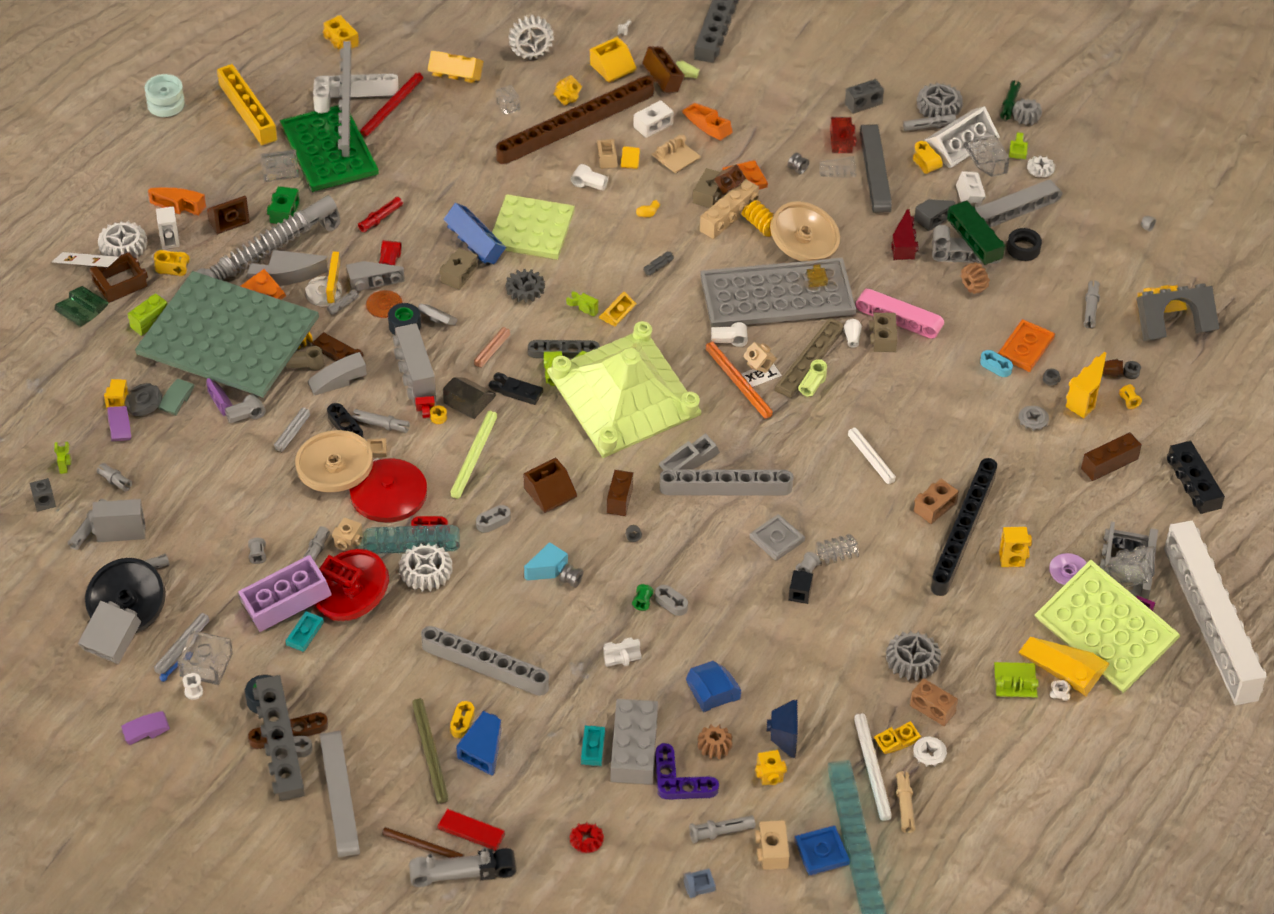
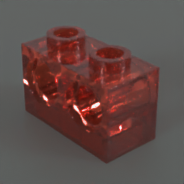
(842, 135)

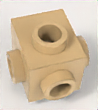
(759, 357)
(347, 534)

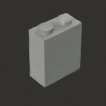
(118, 520)
(109, 631)

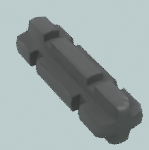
(658, 263)

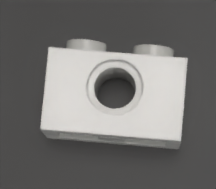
(653, 119)
(167, 228)

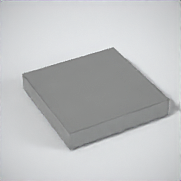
(777, 537)

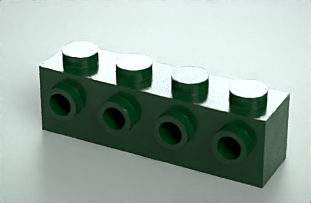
(976, 232)

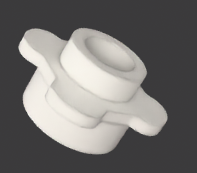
(1062, 686)

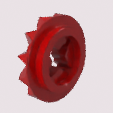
(590, 844)

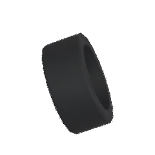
(1028, 235)

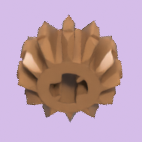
(975, 278)
(715, 741)

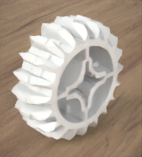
(544, 36)
(122, 238)
(425, 562)

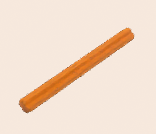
(739, 380)

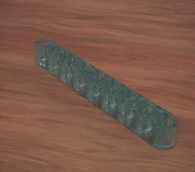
(856, 838)

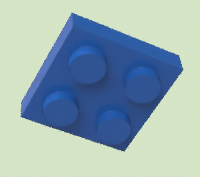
(821, 850)

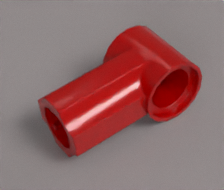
(390, 252)

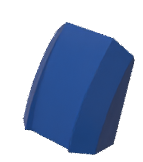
(712, 685)

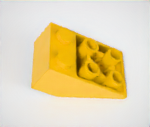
(1085, 387)

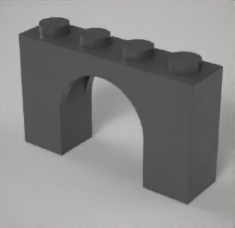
(1199, 300)

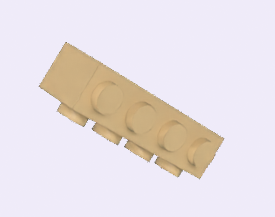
(728, 209)

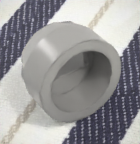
(1148, 223)

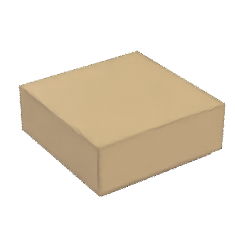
(378, 447)

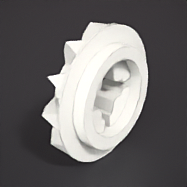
(1035, 169)
(934, 745)

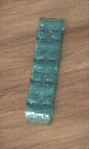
(401, 538)

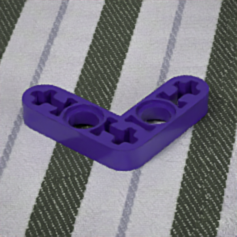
(671, 781)

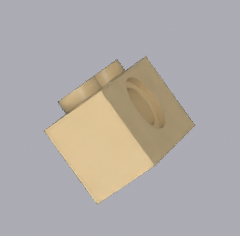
(772, 856)

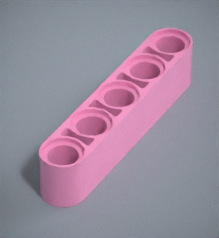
(907, 315)

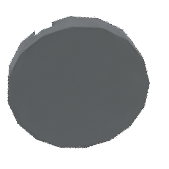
(143, 399)

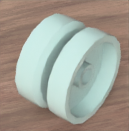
(164, 95)

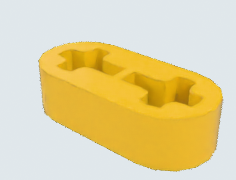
(465, 720)

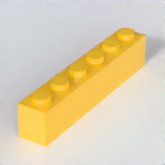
(247, 104)

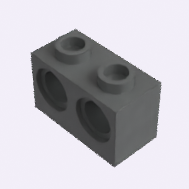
(864, 96)

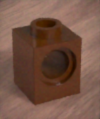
(729, 178)

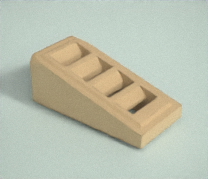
(607, 153)

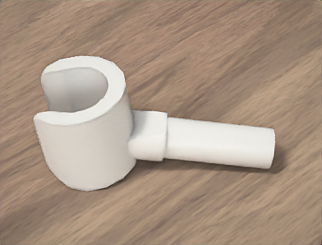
(623, 28)

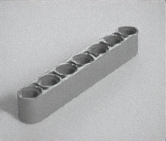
(1019, 203)
(726, 482)
(485, 660)
(339, 794)

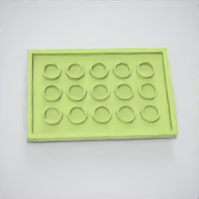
(1106, 619)

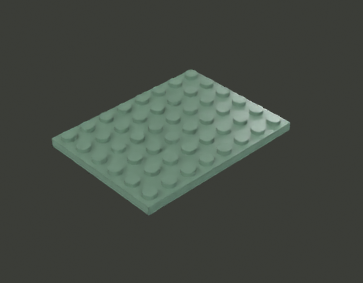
(227, 333)

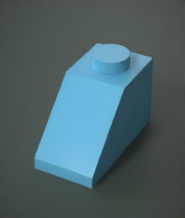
(546, 563)

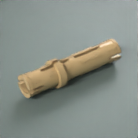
(904, 794)

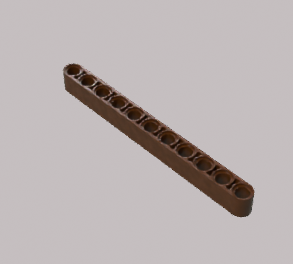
(574, 120)

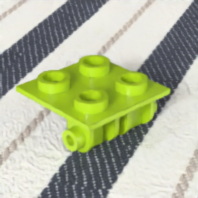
(1015, 679)

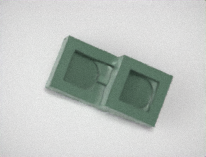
(175, 396)

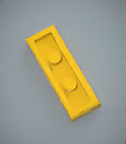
(333, 277)

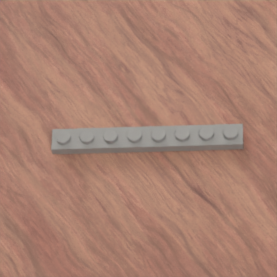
(345, 103)

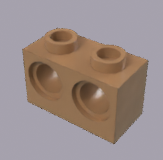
(935, 501)
(933, 702)

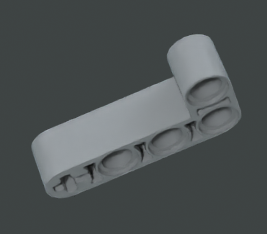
(951, 249)

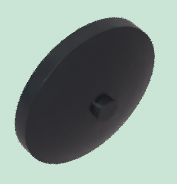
(130, 585)

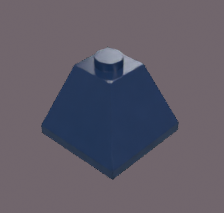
(784, 727)

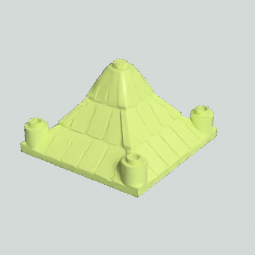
(624, 391)

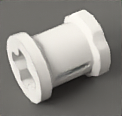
(192, 686)

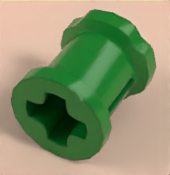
(641, 601)

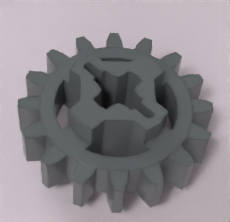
(525, 285)

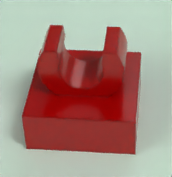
(425, 404)

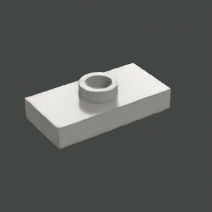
(437, 315)

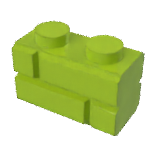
(146, 314)

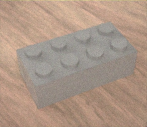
(414, 362)
(634, 741)

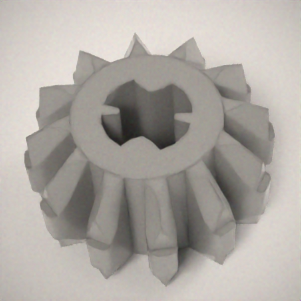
(1027, 111)

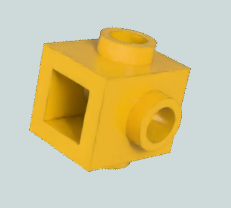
(567, 90)
(770, 767)

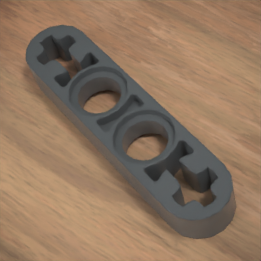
(563, 346)

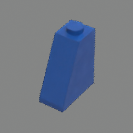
(481, 743)

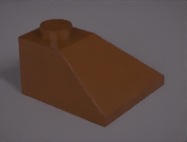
(229, 215)

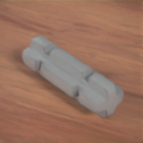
(342, 302)

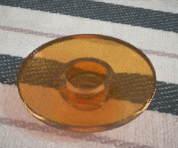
(381, 302)

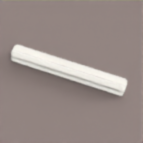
(871, 455)

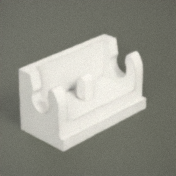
(970, 188)

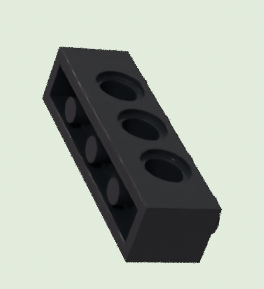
(1195, 477)

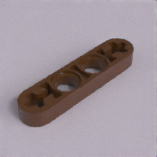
(302, 720)

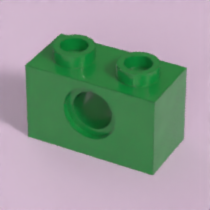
(284, 203)

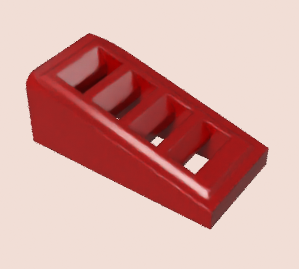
(331, 562)

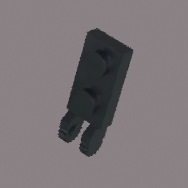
(516, 388)

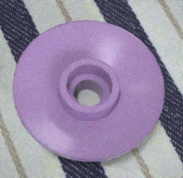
(1065, 566)

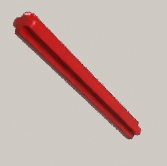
(396, 99)

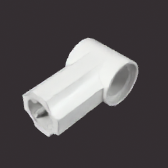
(584, 176)
(735, 334)

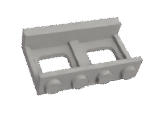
(1142, 590)

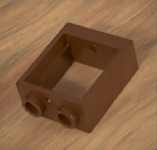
(126, 287)

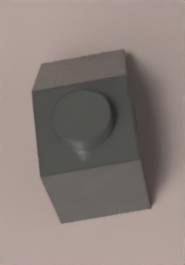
(932, 213)

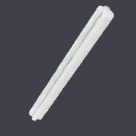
(872, 767)

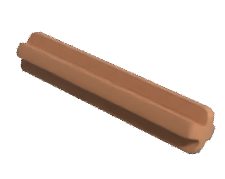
(491, 347)

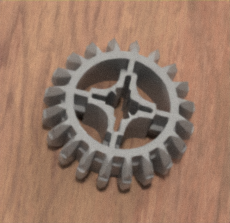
(939, 100)
(901, 651)

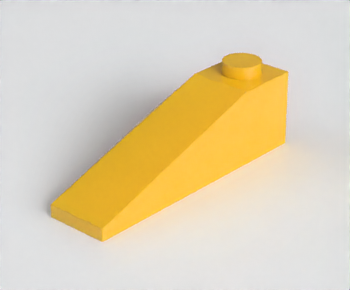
(1066, 663)

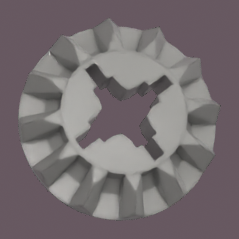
(1035, 412)

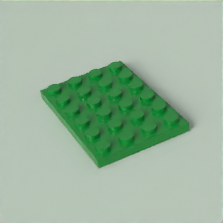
(317, 150)

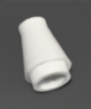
(852, 330)

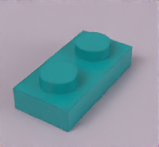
(304, 631)
(593, 745)

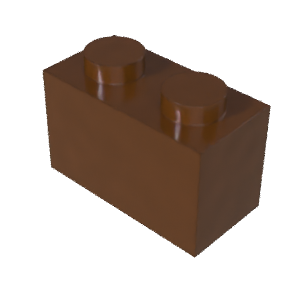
(620, 492)

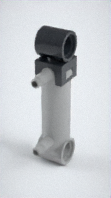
(484, 865)

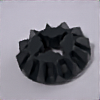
(1122, 543)

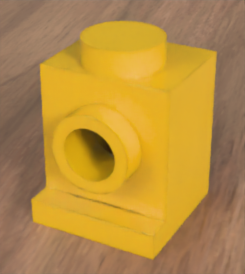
(116, 393)

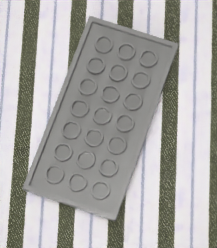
(775, 293)

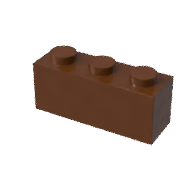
(663, 69)
(1111, 456)

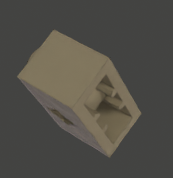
(707, 191)
(458, 268)

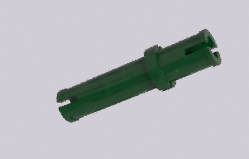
(1009, 102)

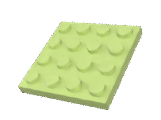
(533, 226)

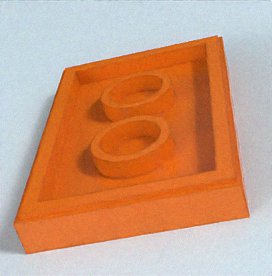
(1026, 345)

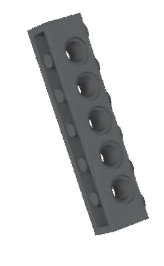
(714, 29)
(285, 787)

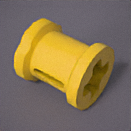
(1130, 396)

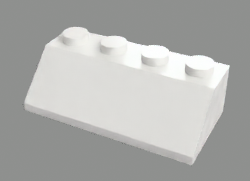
(950, 139)

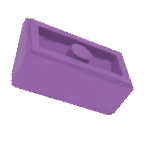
(218, 395)

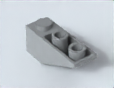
(371, 275)

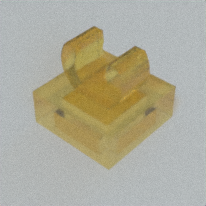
(817, 276)

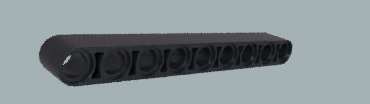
(963, 527)

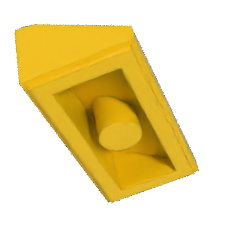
(618, 309)

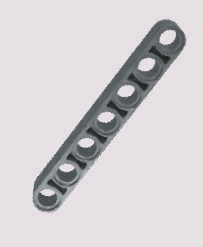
(875, 168)

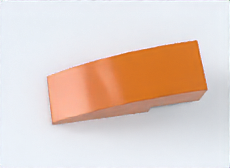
(708, 121)
(178, 198)

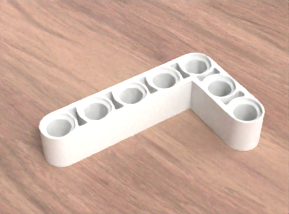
(361, 86)

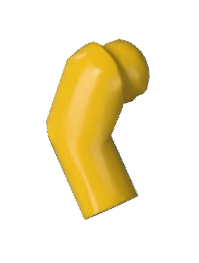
(648, 211)

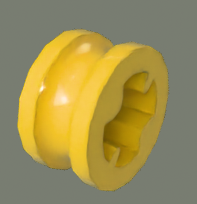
(438, 410)

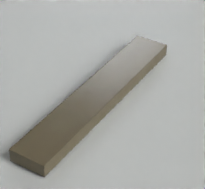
(815, 350)

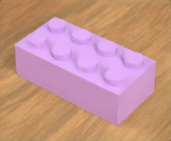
(284, 593)

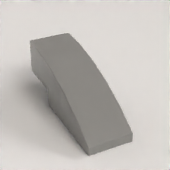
(338, 374)
(691, 455)

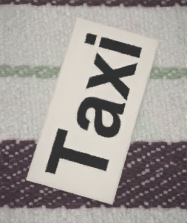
(757, 377)

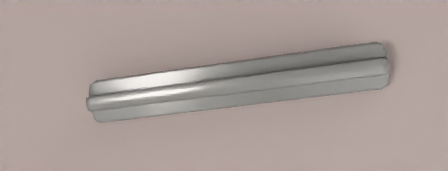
(177, 648)

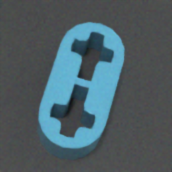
(996, 363)

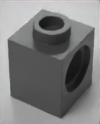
(42, 495)

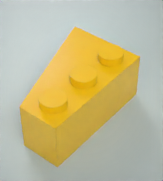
(455, 66)

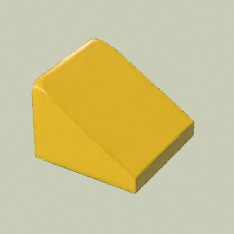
(630, 157)

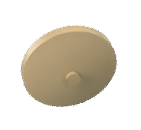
(805, 231)
(334, 461)

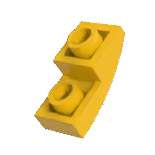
(897, 739)

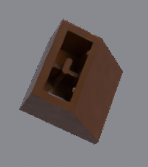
(549, 485)

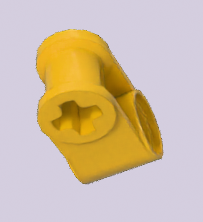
(926, 157)
(169, 262)

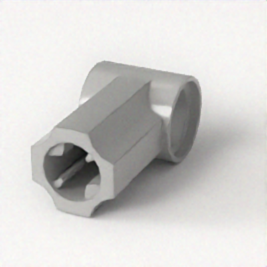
(250, 407)

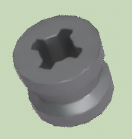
(798, 163)
(571, 575)

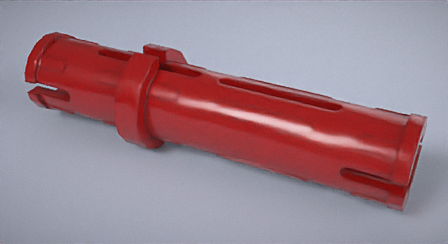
(375, 217)

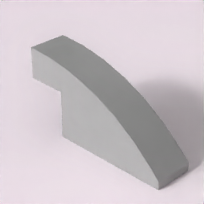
(291, 267)

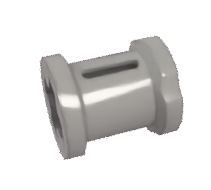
(257, 550)
(810, 561)

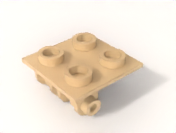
(676, 154)

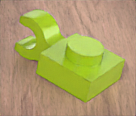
(1018, 148)
(585, 302)
(63, 457)

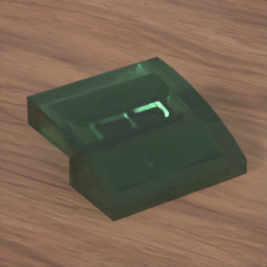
(81, 306)

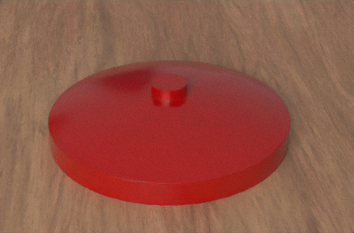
(390, 491)
(368, 591)

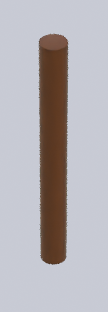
(421, 843)

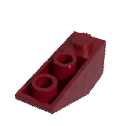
(903, 239)

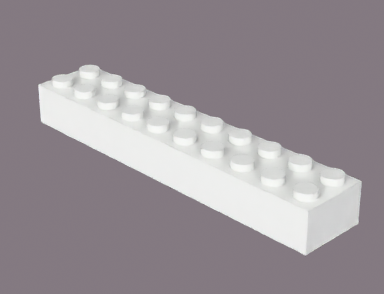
(1215, 613)

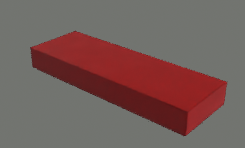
(471, 829)

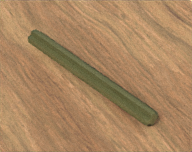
(430, 751)

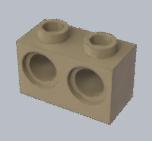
(884, 332)

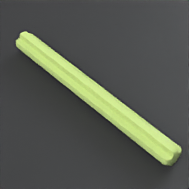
(473, 454)

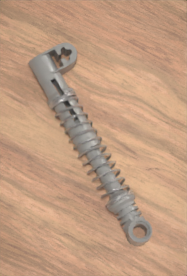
(322, 211)

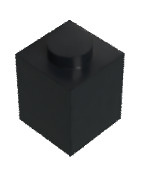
(800, 586)

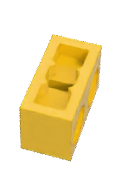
(339, 30)
(1014, 546)

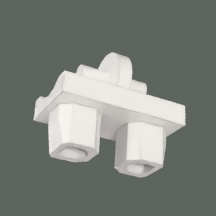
(622, 652)

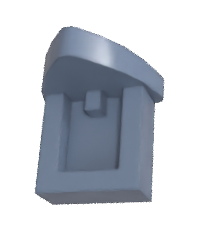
(699, 883)

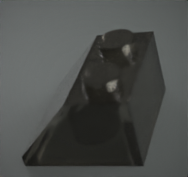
(466, 396)

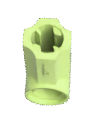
(813, 378)

